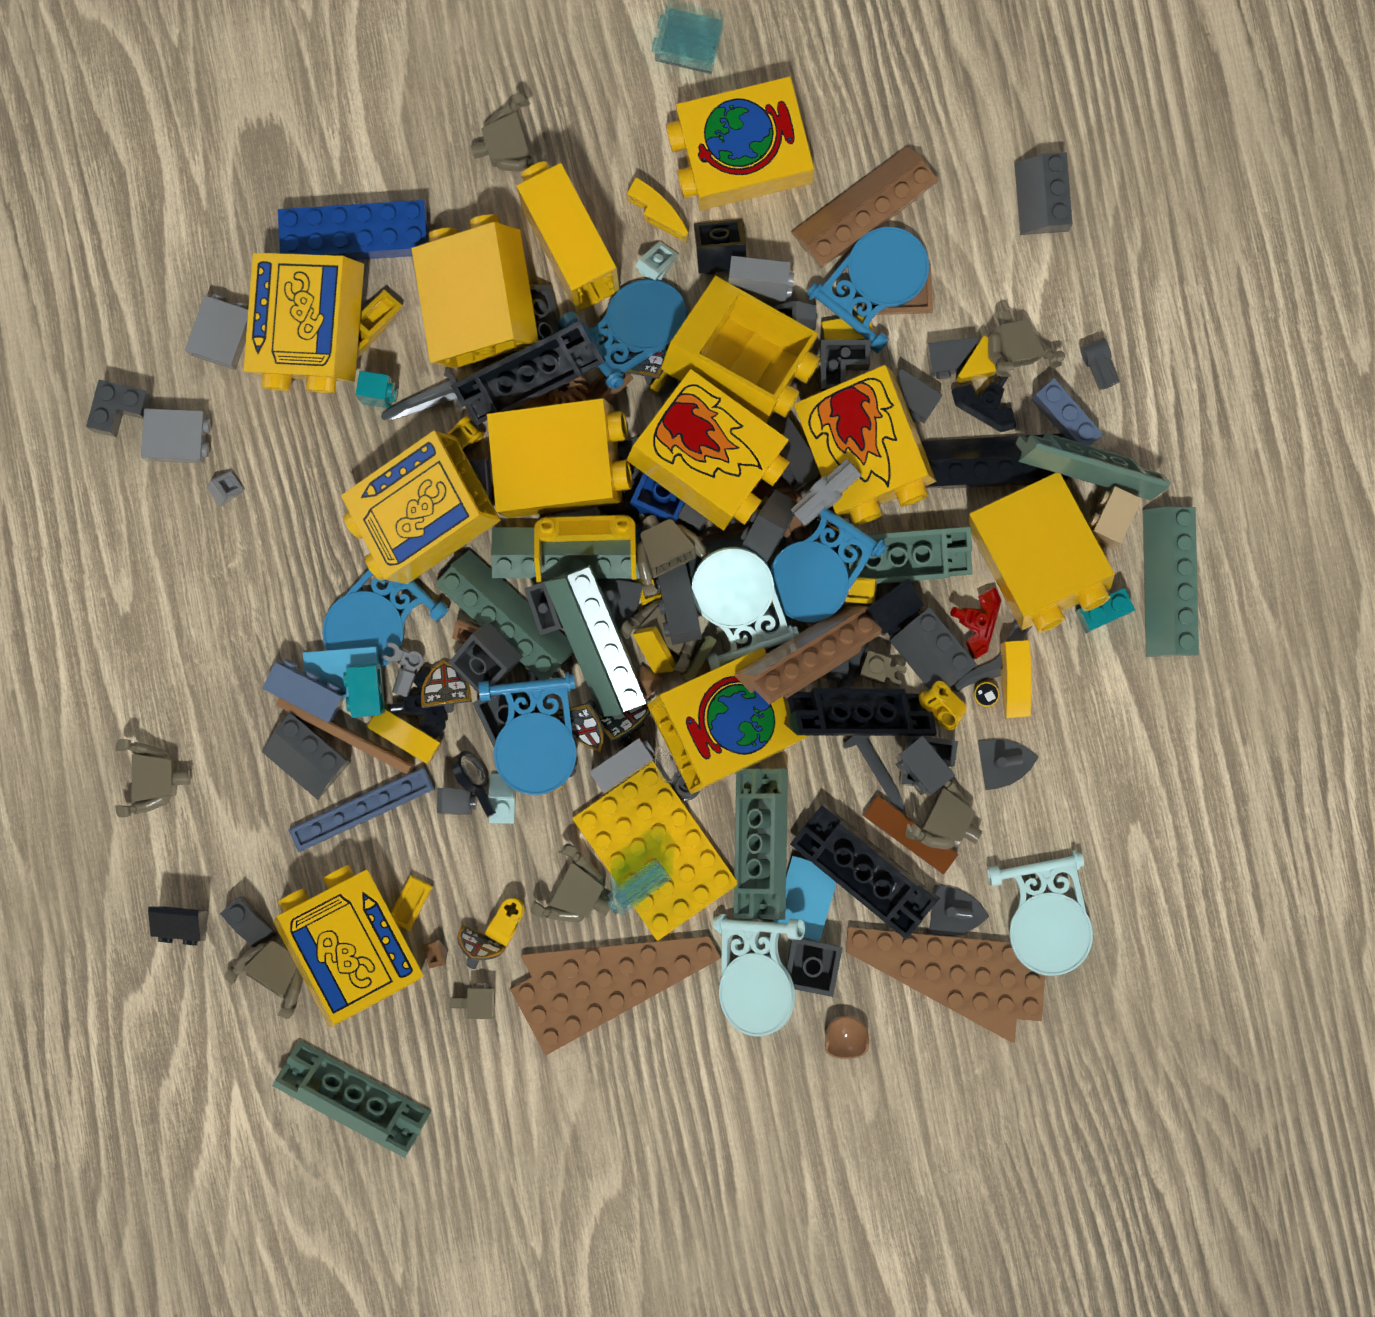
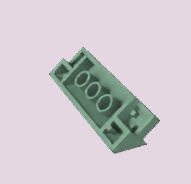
(1091, 465)
(514, 555)
(917, 555)
(1170, 582)
(494, 601)
(596, 641)
(760, 844)
(352, 1099)

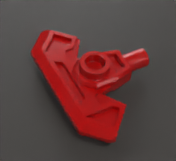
(980, 621)

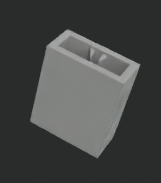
(762, 279)
(219, 332)
(175, 436)
(623, 765)

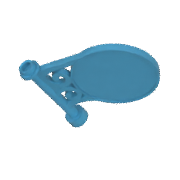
(885, 270)
(640, 320)
(814, 576)
(373, 620)
(534, 749)

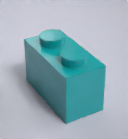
(376, 390)
(1115, 608)
(364, 690)

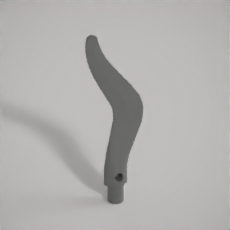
(991, 669)

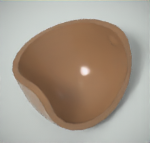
(846, 1038)

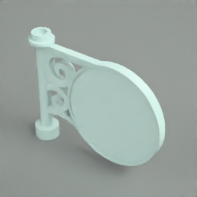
(734, 591)
(1049, 929)
(756, 987)

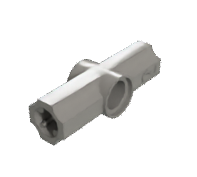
(826, 492)

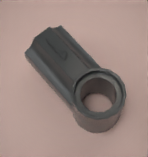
(1098, 357)

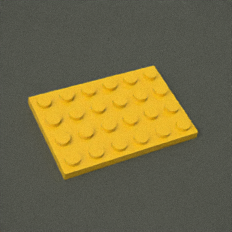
(647, 823)

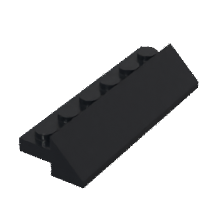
(529, 372)
(981, 463)
(858, 713)
(864, 871)

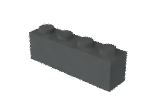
(802, 466)
(678, 606)

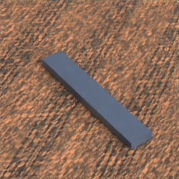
(361, 809)

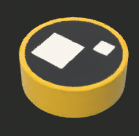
(986, 694)

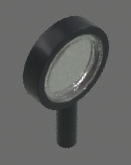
(473, 778)

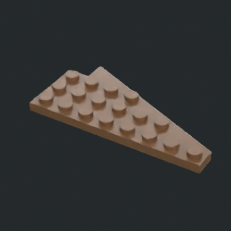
(963, 974)
(589, 986)

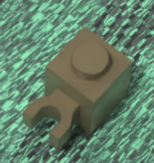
(877, 668)
(479, 1002)

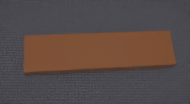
(895, 825)

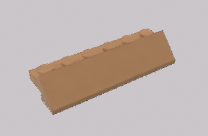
(865, 206)
(810, 654)

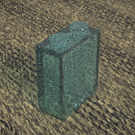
(687, 40)
(638, 888)

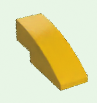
(657, 210)
(375, 319)
(1016, 678)
(405, 736)

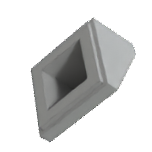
(225, 488)

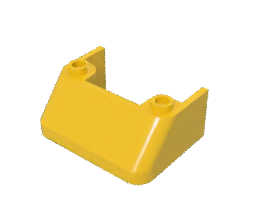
(584, 529)

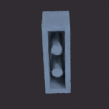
(1066, 414)
(304, 690)

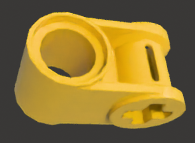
(464, 438)
(945, 705)
(503, 924)

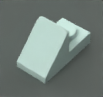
(656, 262)
(502, 799)

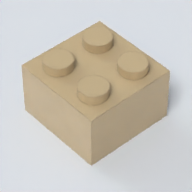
(1114, 517)

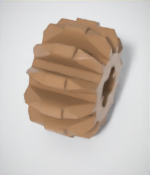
(570, 392)

